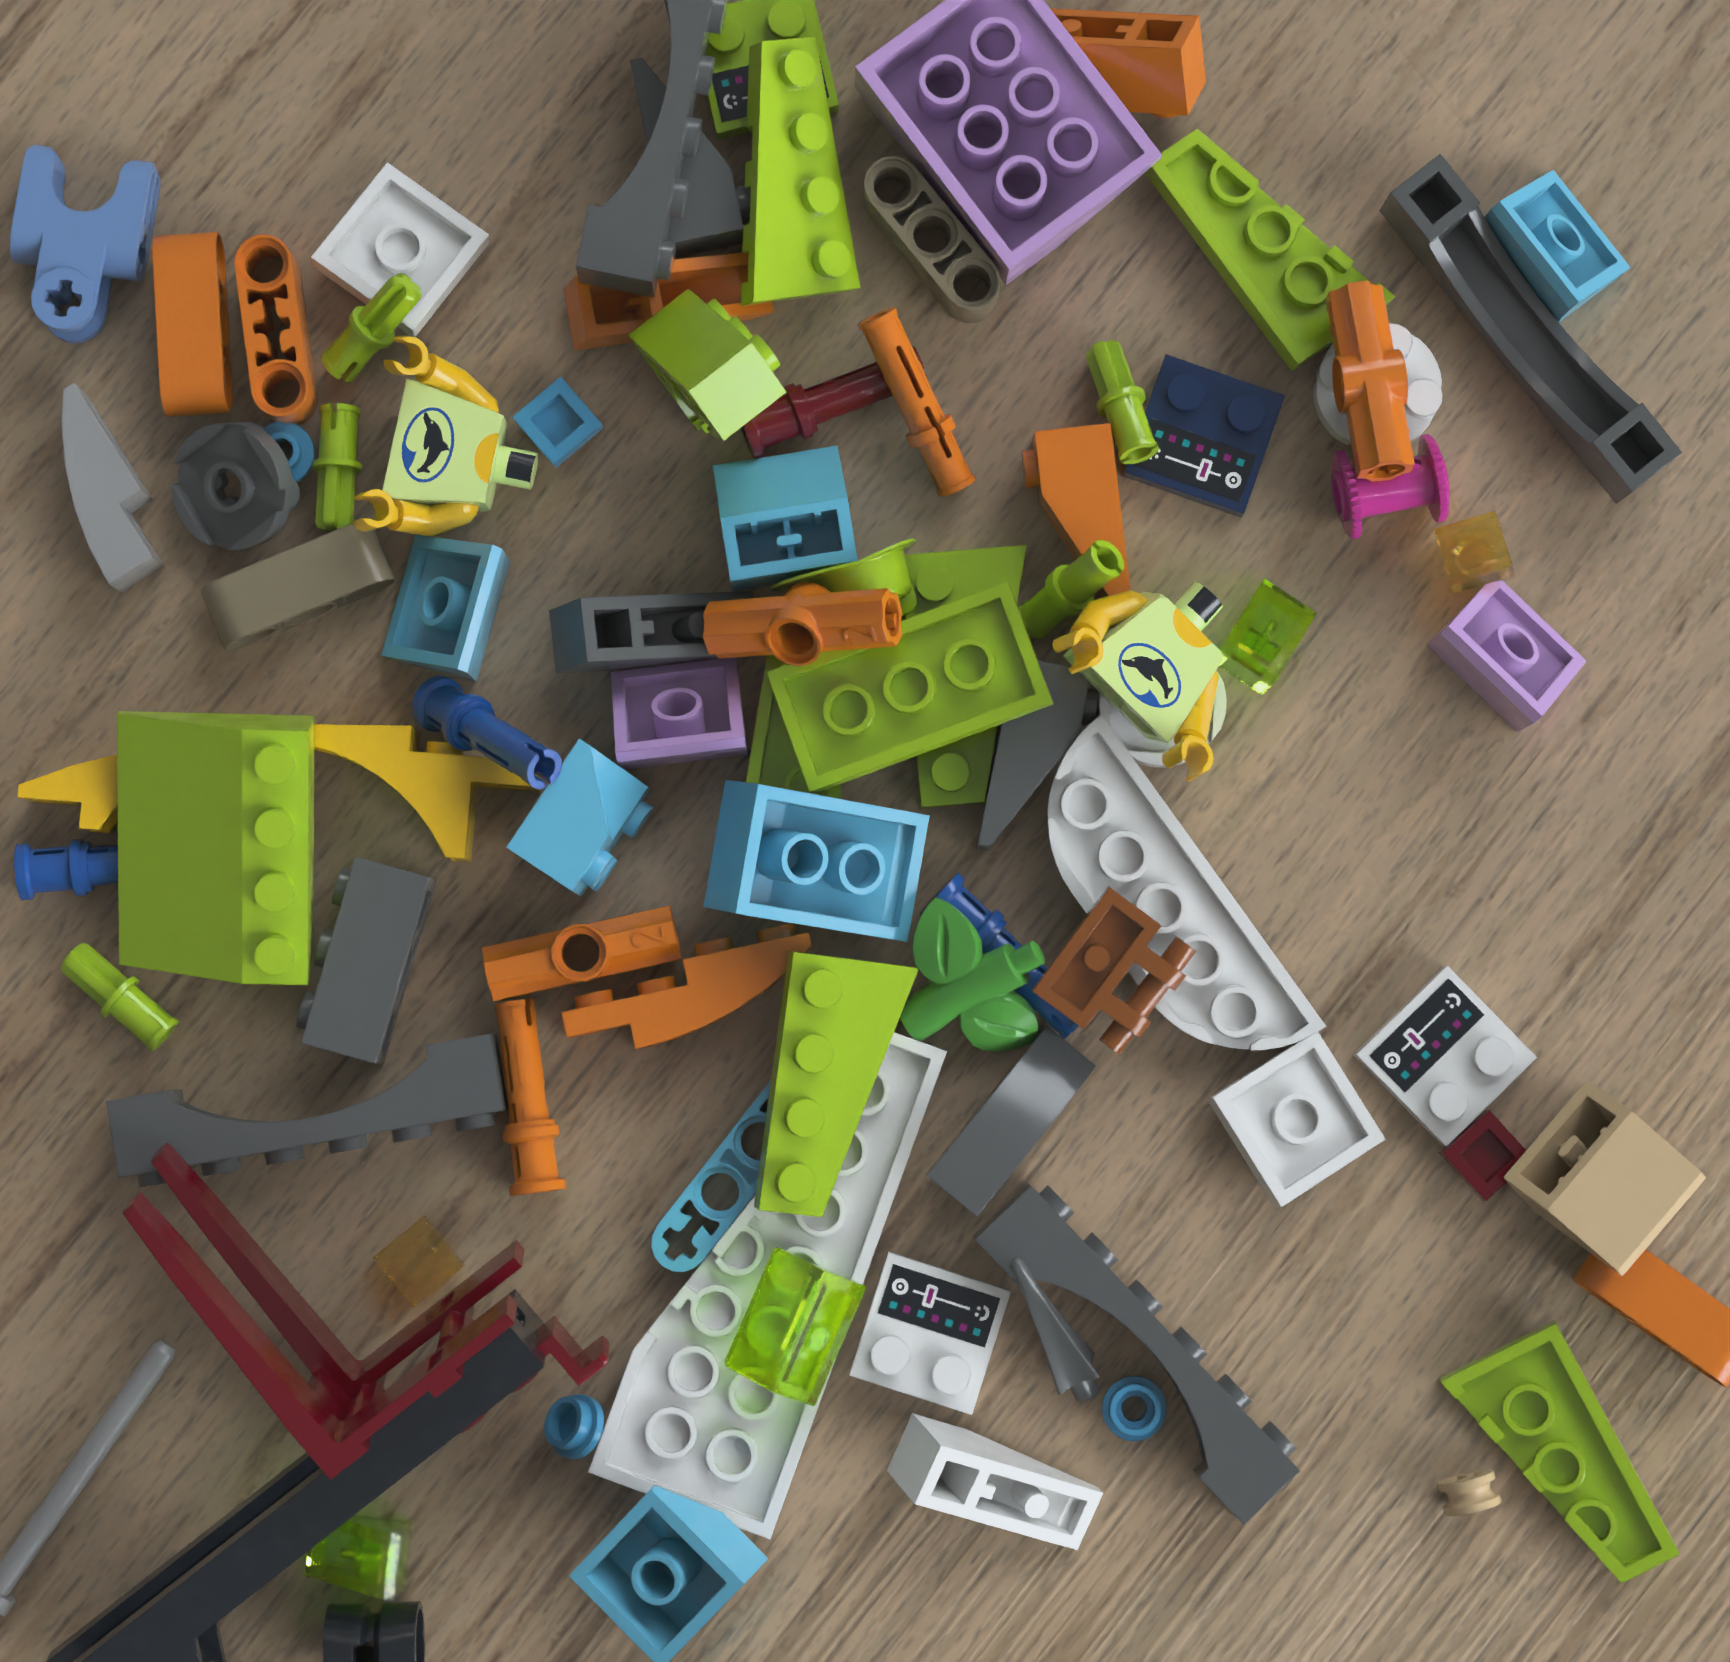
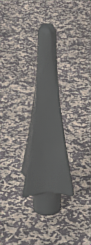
(1065, 1350)

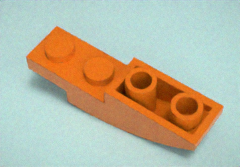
(718, 985)

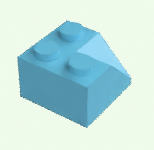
(582, 820)
(667, 1570)

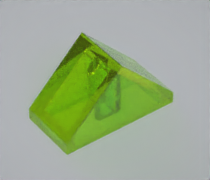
(1264, 637)
(364, 1556)

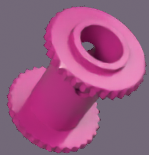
(1421, 487)

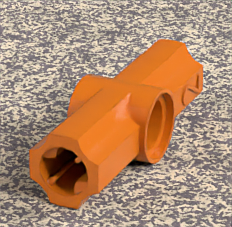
(1369, 381)
(802, 623)
(541, 964)

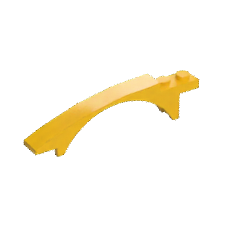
(434, 782)

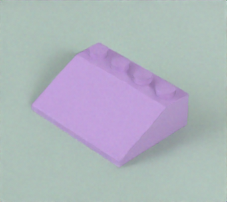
(1006, 124)

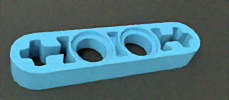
(727, 1159)

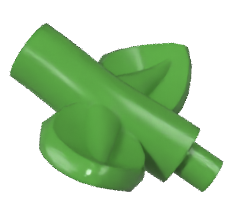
(970, 983)

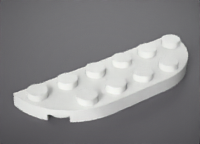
(1120, 834)

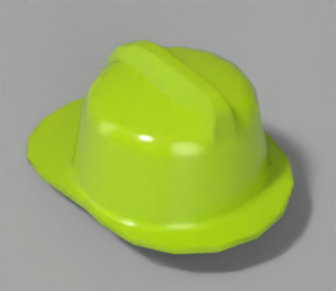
(877, 571)

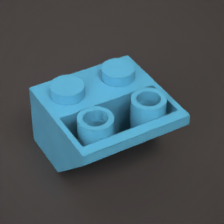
(784, 516)

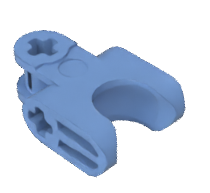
(81, 249)

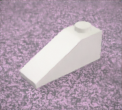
(991, 1483)

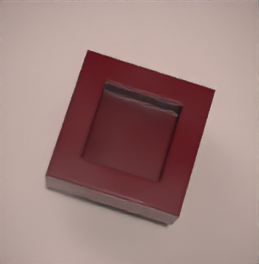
(1483, 1154)

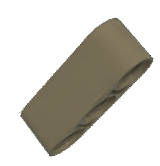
(926, 210)
(297, 586)

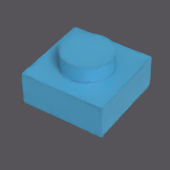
(558, 422)

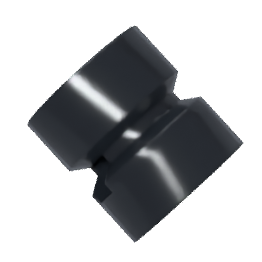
(394, 1629)

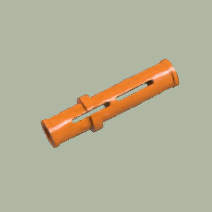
(926, 422)

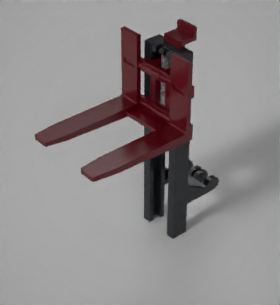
(344, 1419)

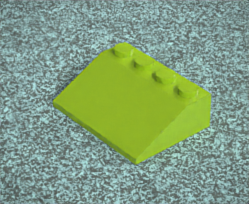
(216, 845)

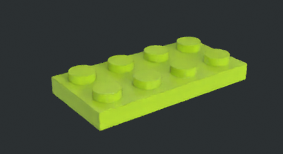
(943, 681)

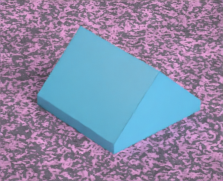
(1555, 244)
(447, 605)

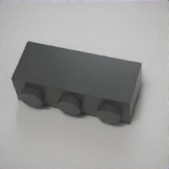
(365, 960)

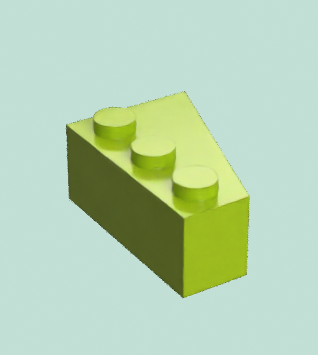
(709, 364)

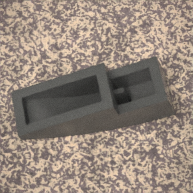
(1011, 1121)

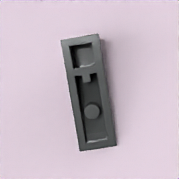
(713, 204)
(632, 631)
(1033, 746)

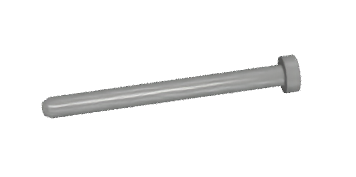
(81, 1469)

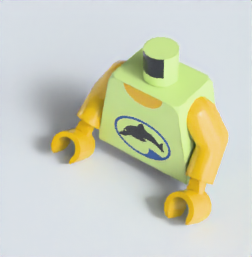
(443, 450)
(1153, 666)

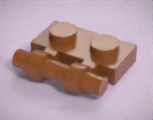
(1097, 960)

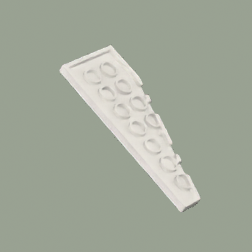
(679, 1408)

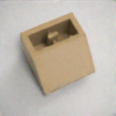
(1604, 1178)

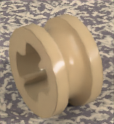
(1469, 1492)

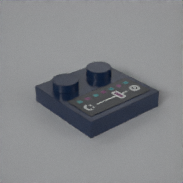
(1207, 435)

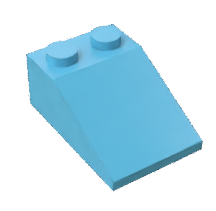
(816, 860)

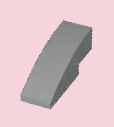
(105, 493)

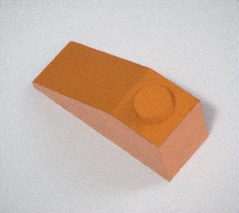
(1144, 57)
(1079, 490)

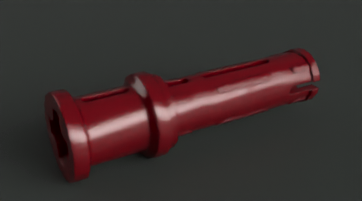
(803, 409)

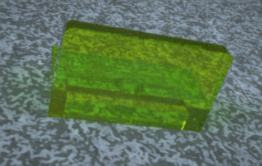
(794, 1327)

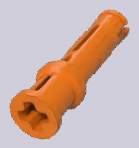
(529, 1126)

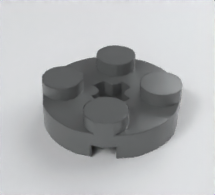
(265, 481)

